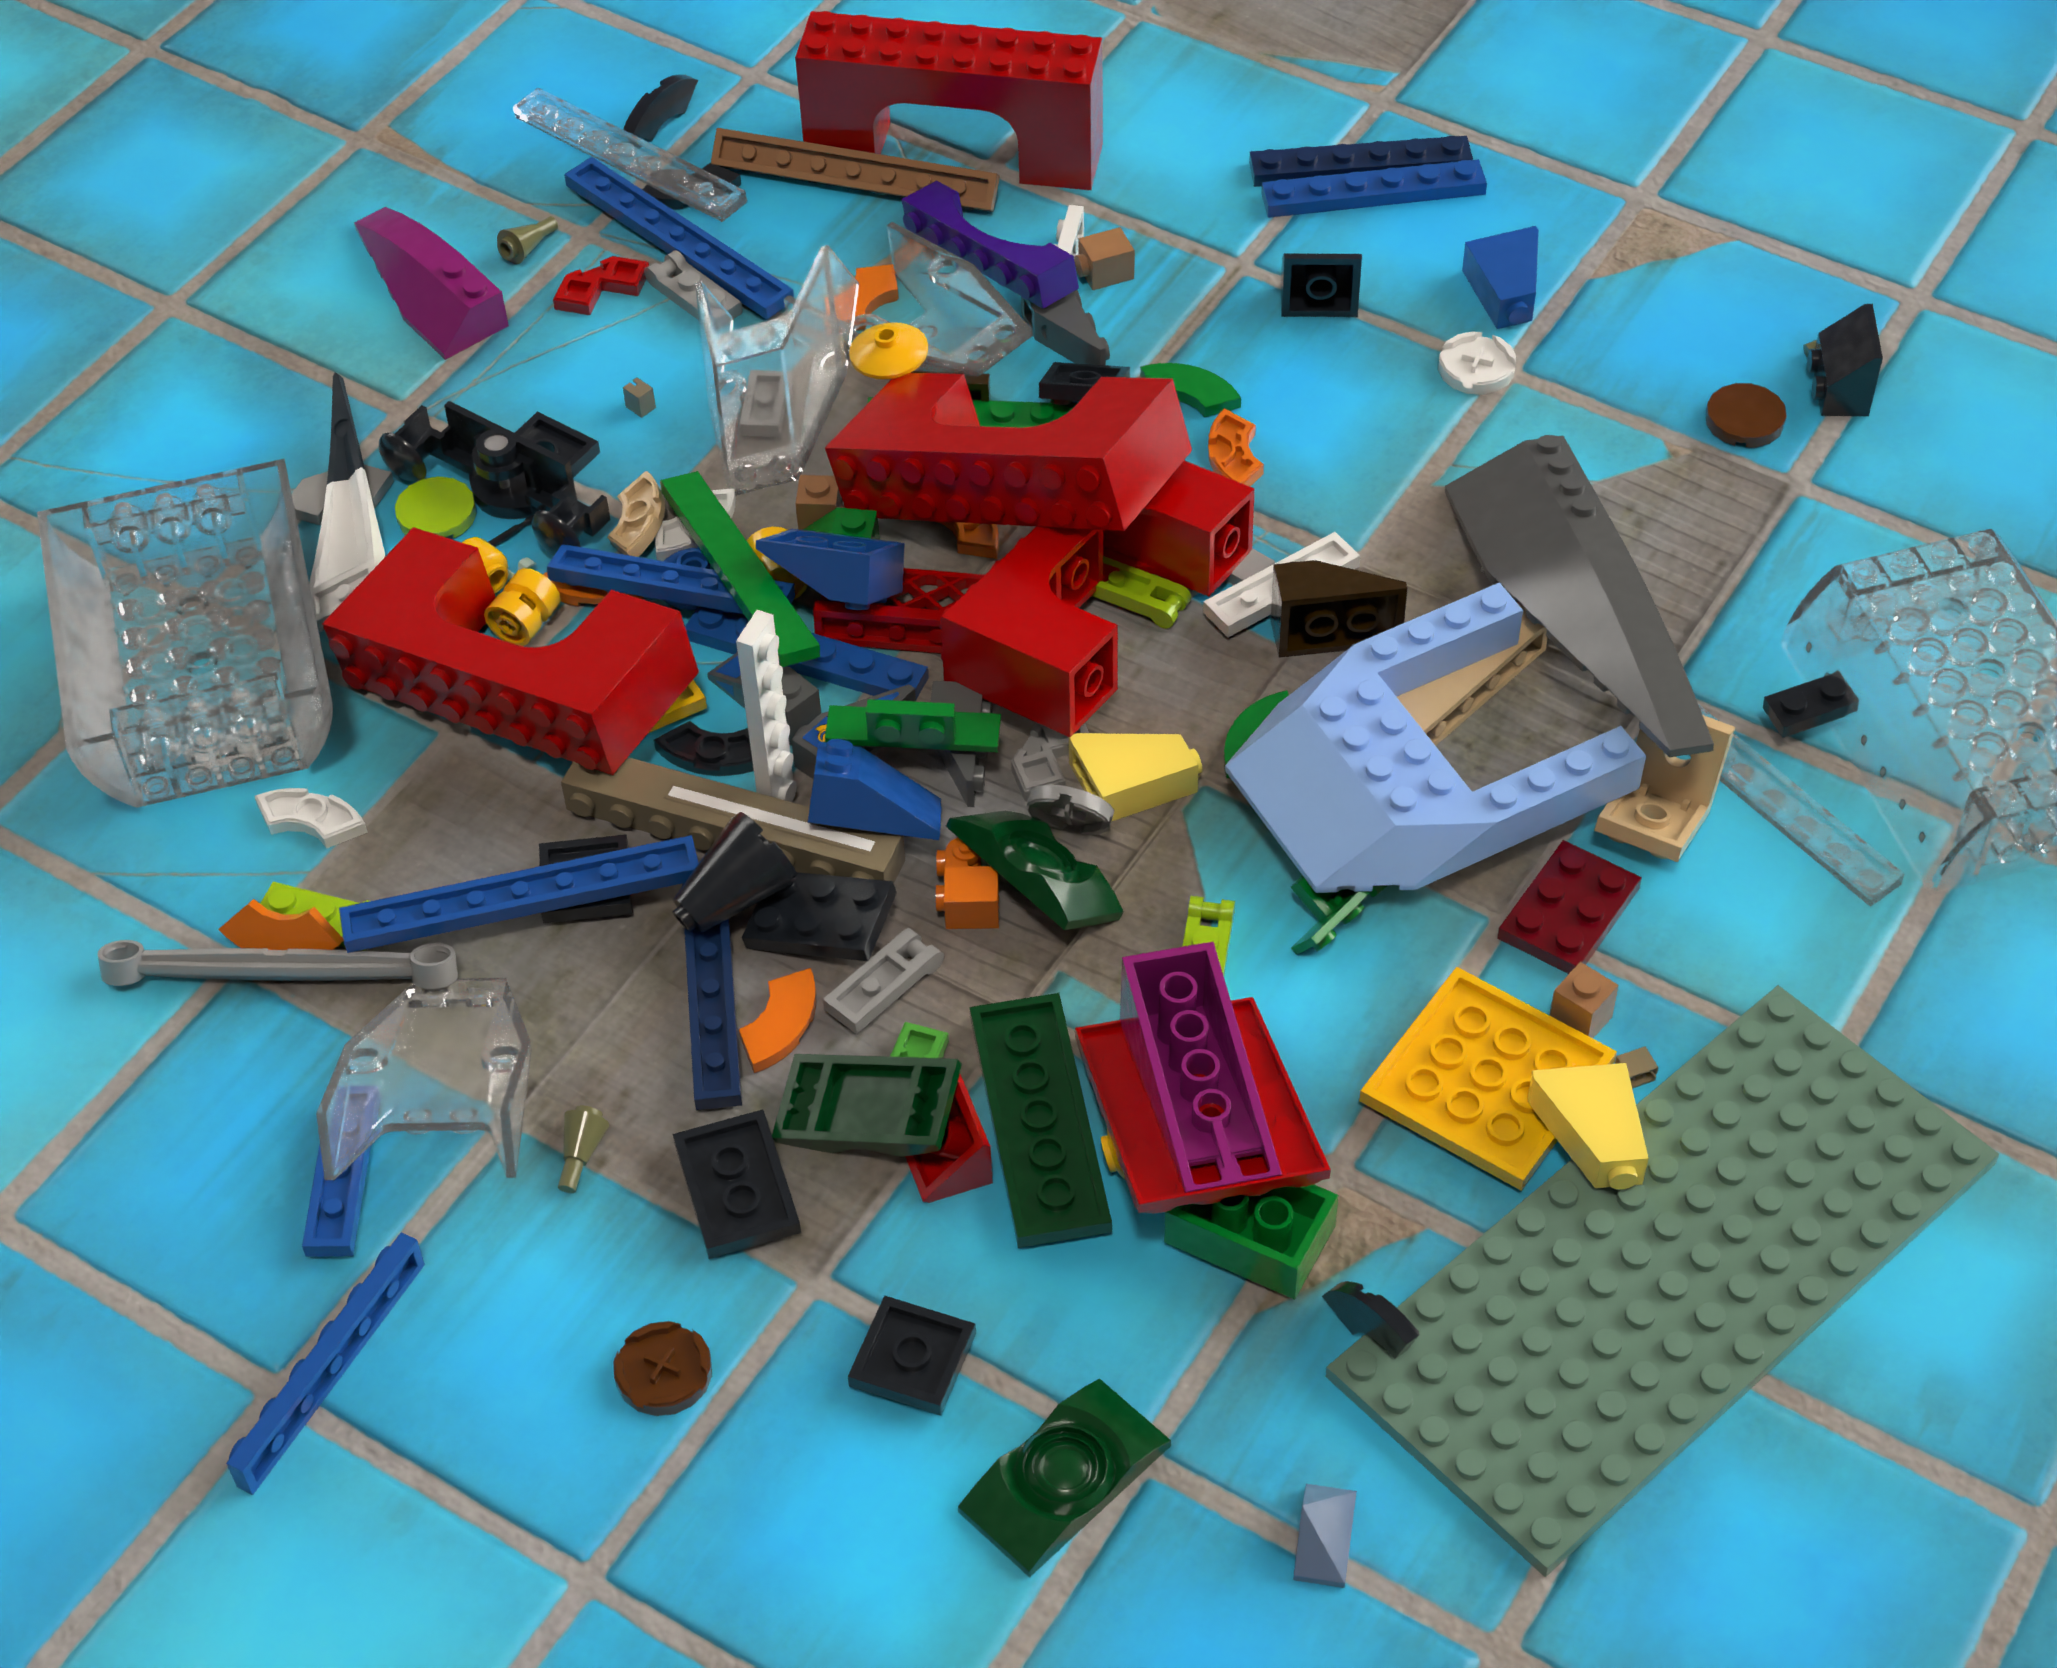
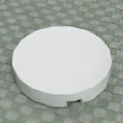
(1477, 363)

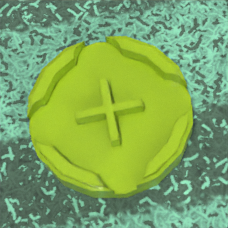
(436, 506)

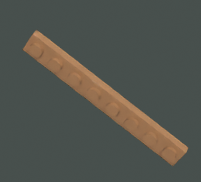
(849, 167)

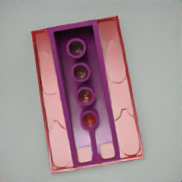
(1195, 1088)

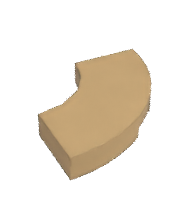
(641, 516)

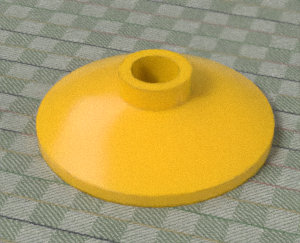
(888, 350)

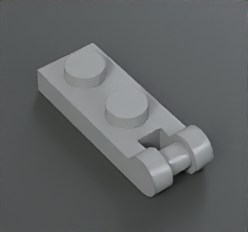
(682, 287)
(882, 980)

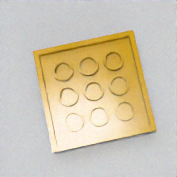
(1468, 1074)

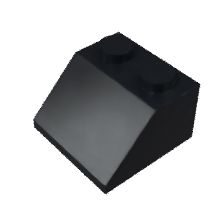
(1320, 285)
(1846, 364)

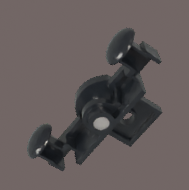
(507, 470)

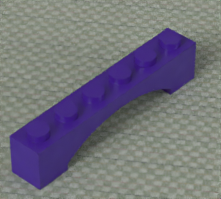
(1031, 271)

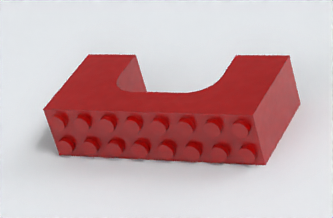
(1032, 79)
(928, 458)
(1021, 624)
(582, 699)

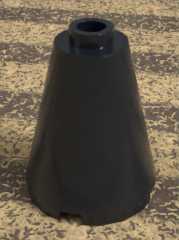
(732, 876)

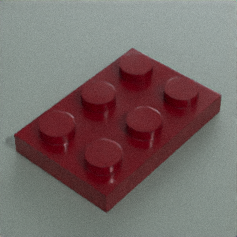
(1569, 907)

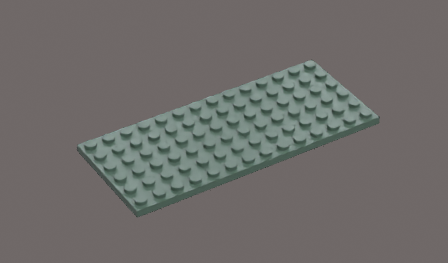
(1628, 1320)

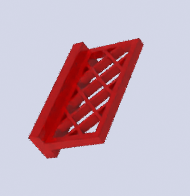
(897, 624)

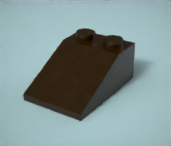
(1331, 607)

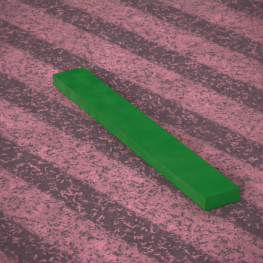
(738, 564)

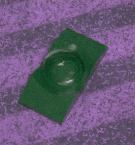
(1040, 867)
(867, 1103)
(1062, 1475)

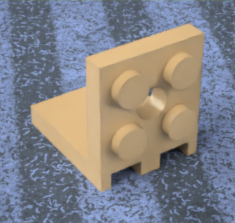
(1671, 797)

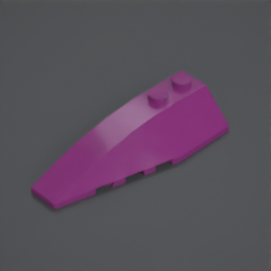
(432, 283)

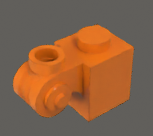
(968, 890)

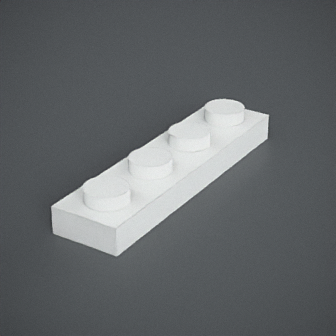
(1252, 598)

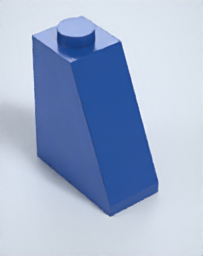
(1504, 274)

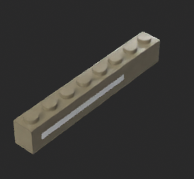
(684, 805)

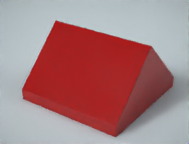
(963, 1157)

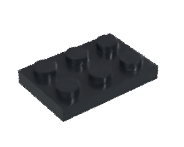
(822, 917)
(736, 1184)

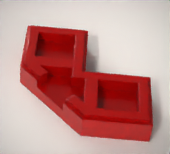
(615, 274)

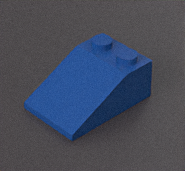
(839, 565)
(867, 794)

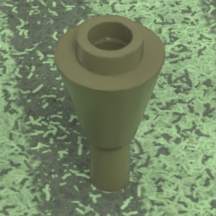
(518, 242)
(582, 1134)

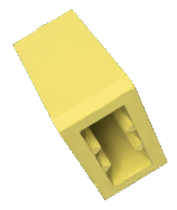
(1134, 769)
(1593, 1120)

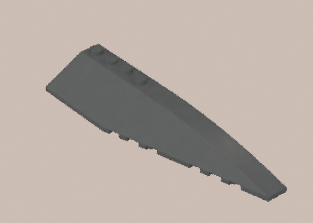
(1563, 559)

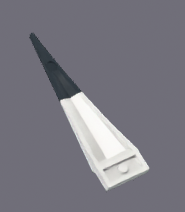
(349, 528)

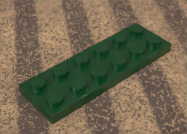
(1040, 1121)

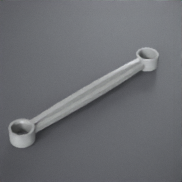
(427, 965)

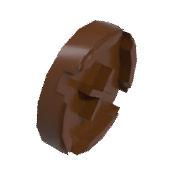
(1745, 414)
(662, 1368)

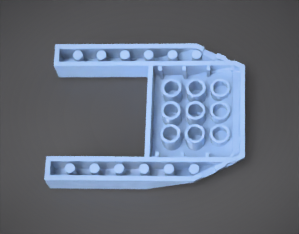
(1368, 794)

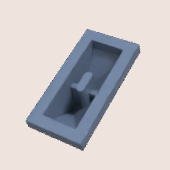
(1324, 1535)

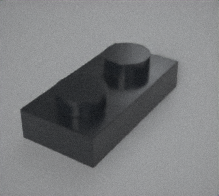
(1807, 705)

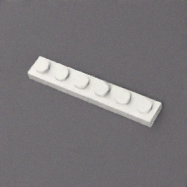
(766, 707)

